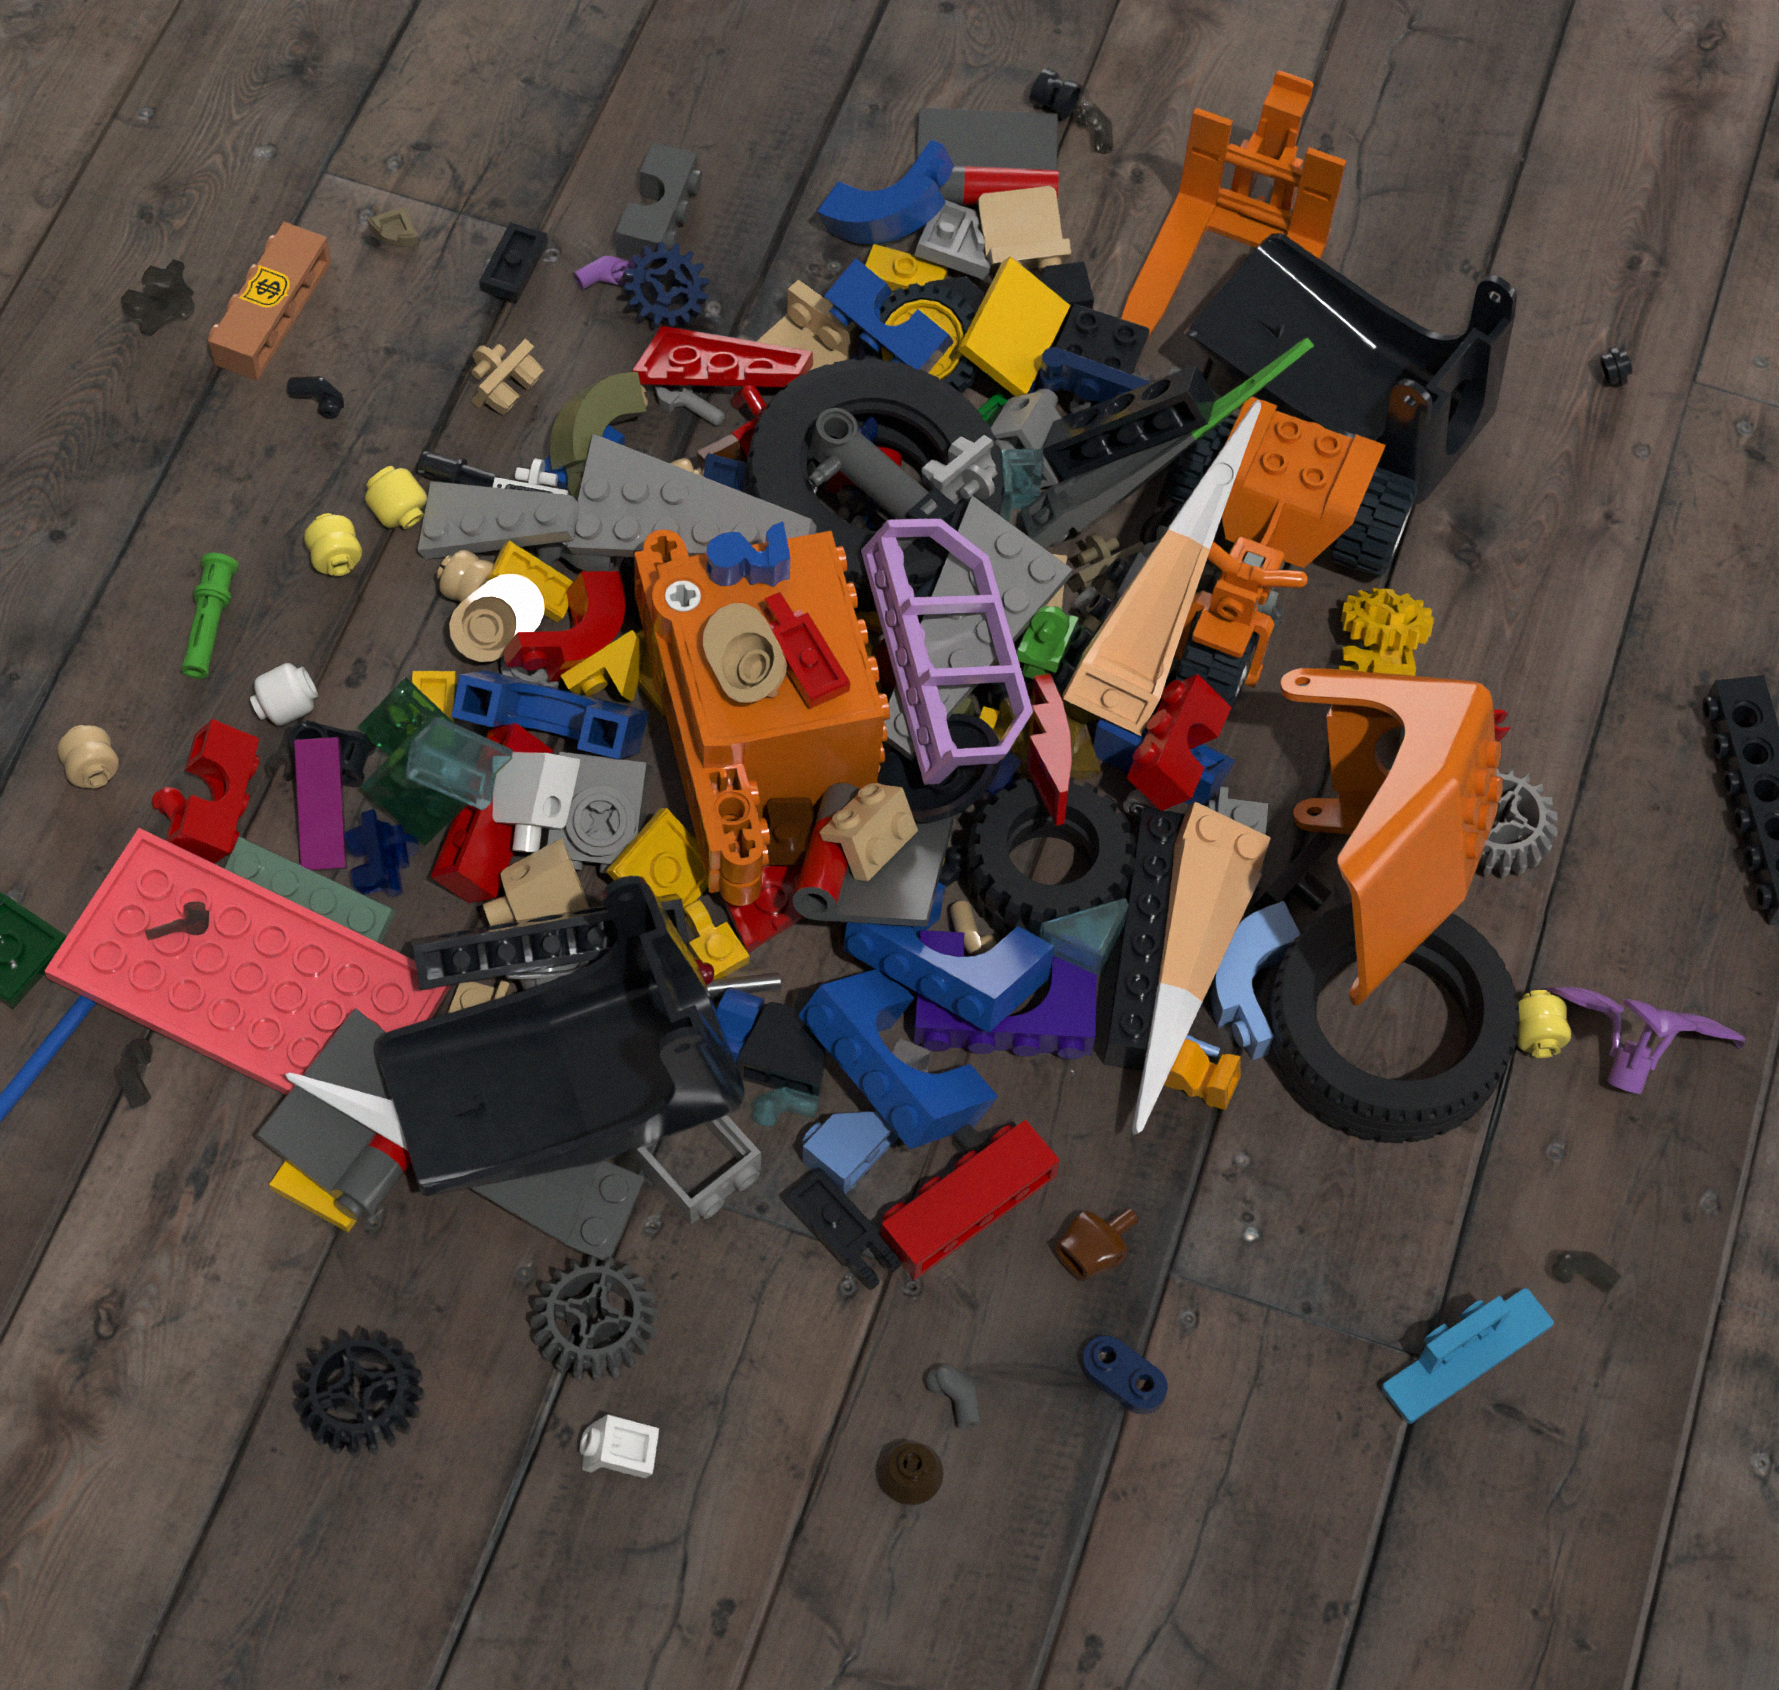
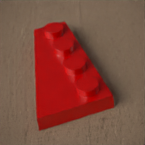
(717, 360)
(771, 910)

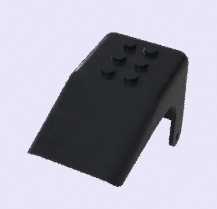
(1368, 363)
(568, 1064)

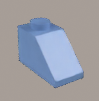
(847, 1146)

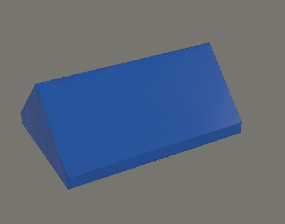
(1117, 745)

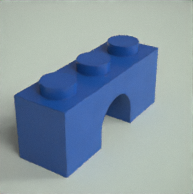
(858, 299)

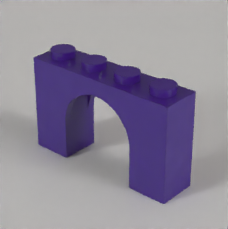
(1059, 1025)

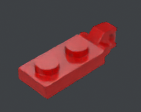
(806, 653)

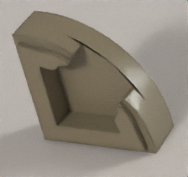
(394, 228)

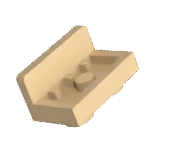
(872, 828)

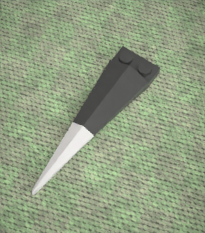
(575, 1206)

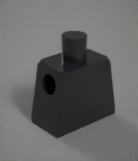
(784, 1049)

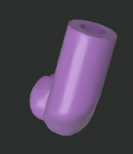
(605, 269)

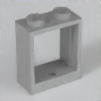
(712, 1197)

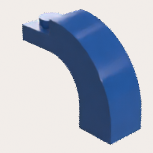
(893, 211)

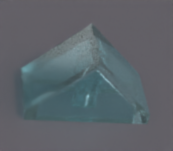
(1087, 935)

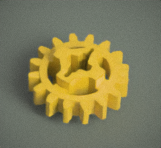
(1387, 619)

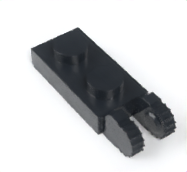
(840, 1226)

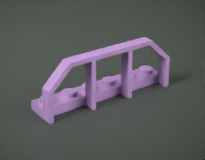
(908, 654)

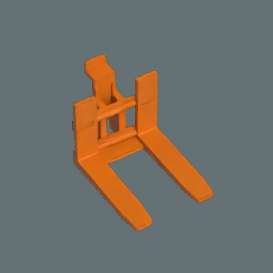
(1233, 213)

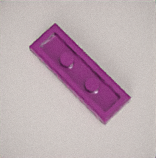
(320, 803)

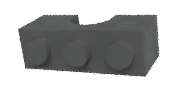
(666, 177)

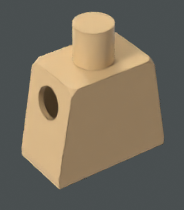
(538, 887)

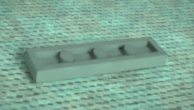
(311, 890)

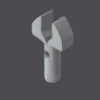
(671, 399)

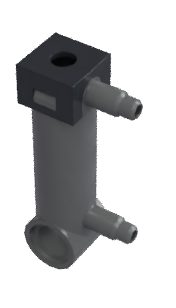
(874, 474)

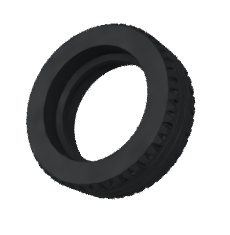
(1376, 1105)

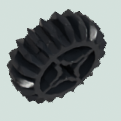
(341, 1394)

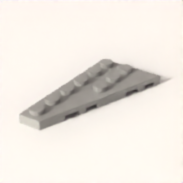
(634, 494)

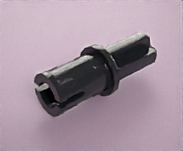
(453, 471)

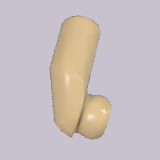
(964, 922)

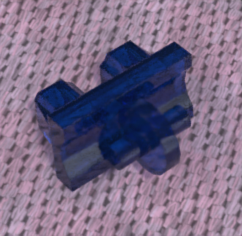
(387, 853)

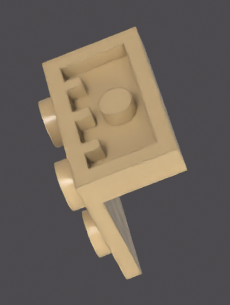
(813, 328)

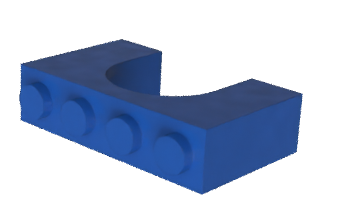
(596, 723)
(973, 987)
(914, 1103)

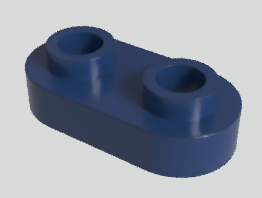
(1121, 1376)

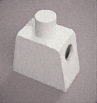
(533, 795)

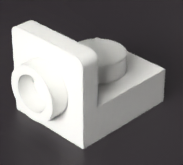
(619, 1446)

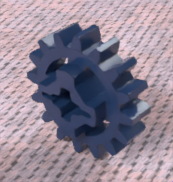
(649, 283)

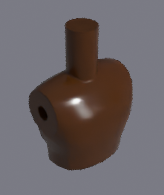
(1094, 1245)

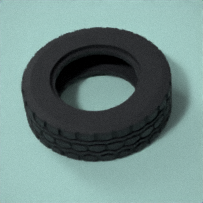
(911, 413)

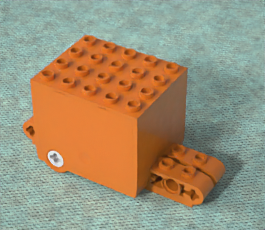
(776, 747)

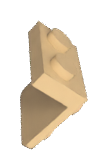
(1023, 227)

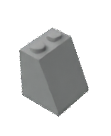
(629, 777)

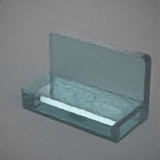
(1021, 478)
(456, 762)

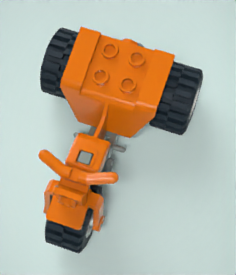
(1287, 505)

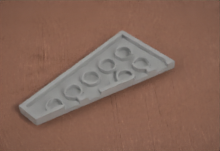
(1026, 582)

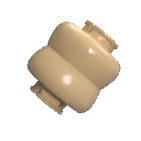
(463, 575)
(87, 756)

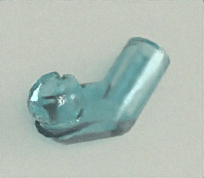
(784, 1100)

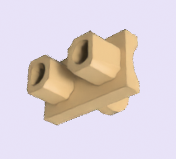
(494, 388)

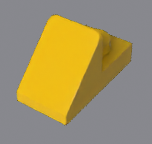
(618, 660)

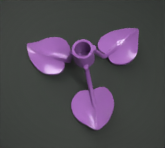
(1634, 1060)

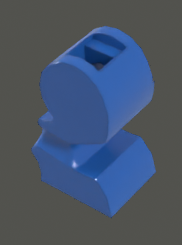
(733, 558)
(738, 1016)

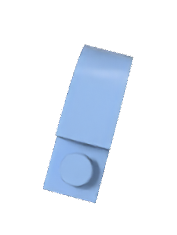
(1256, 944)

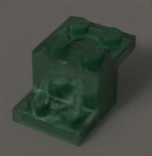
(392, 729)

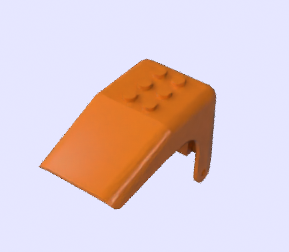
(1409, 826)

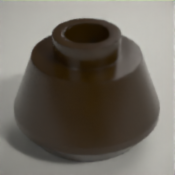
(908, 1484)

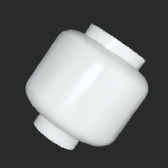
(284, 694)

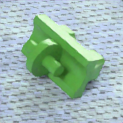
(1046, 641)

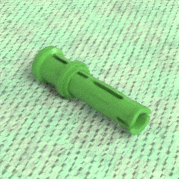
(211, 598)

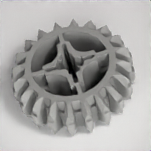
(1514, 841)

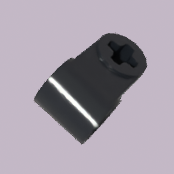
(354, 748)

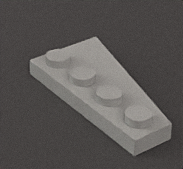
(489, 517)

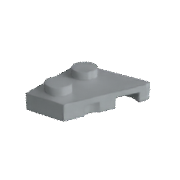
(955, 241)

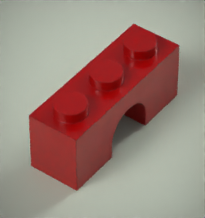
(1186, 718)
(226, 763)

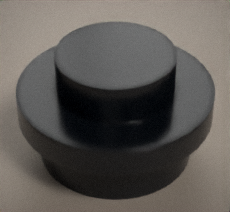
(1616, 366)

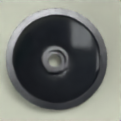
(959, 788)

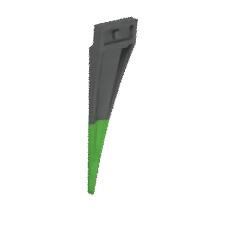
(1095, 493)

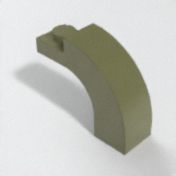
(589, 414)

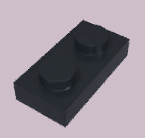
(513, 262)

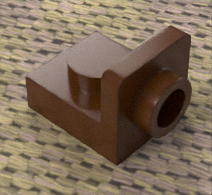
(789, 829)

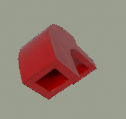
(597, 616)

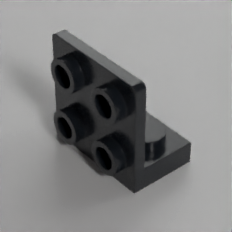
(1103, 339)

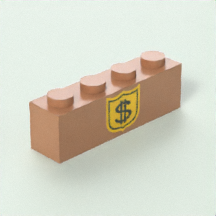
(269, 300)

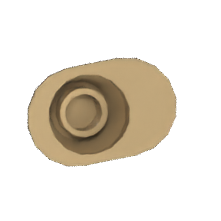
(493, 616)
(744, 653)

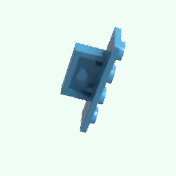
(1466, 1352)

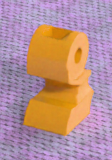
(1202, 1078)

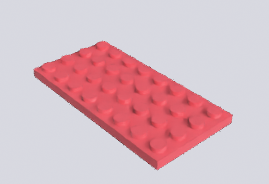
(249, 991)

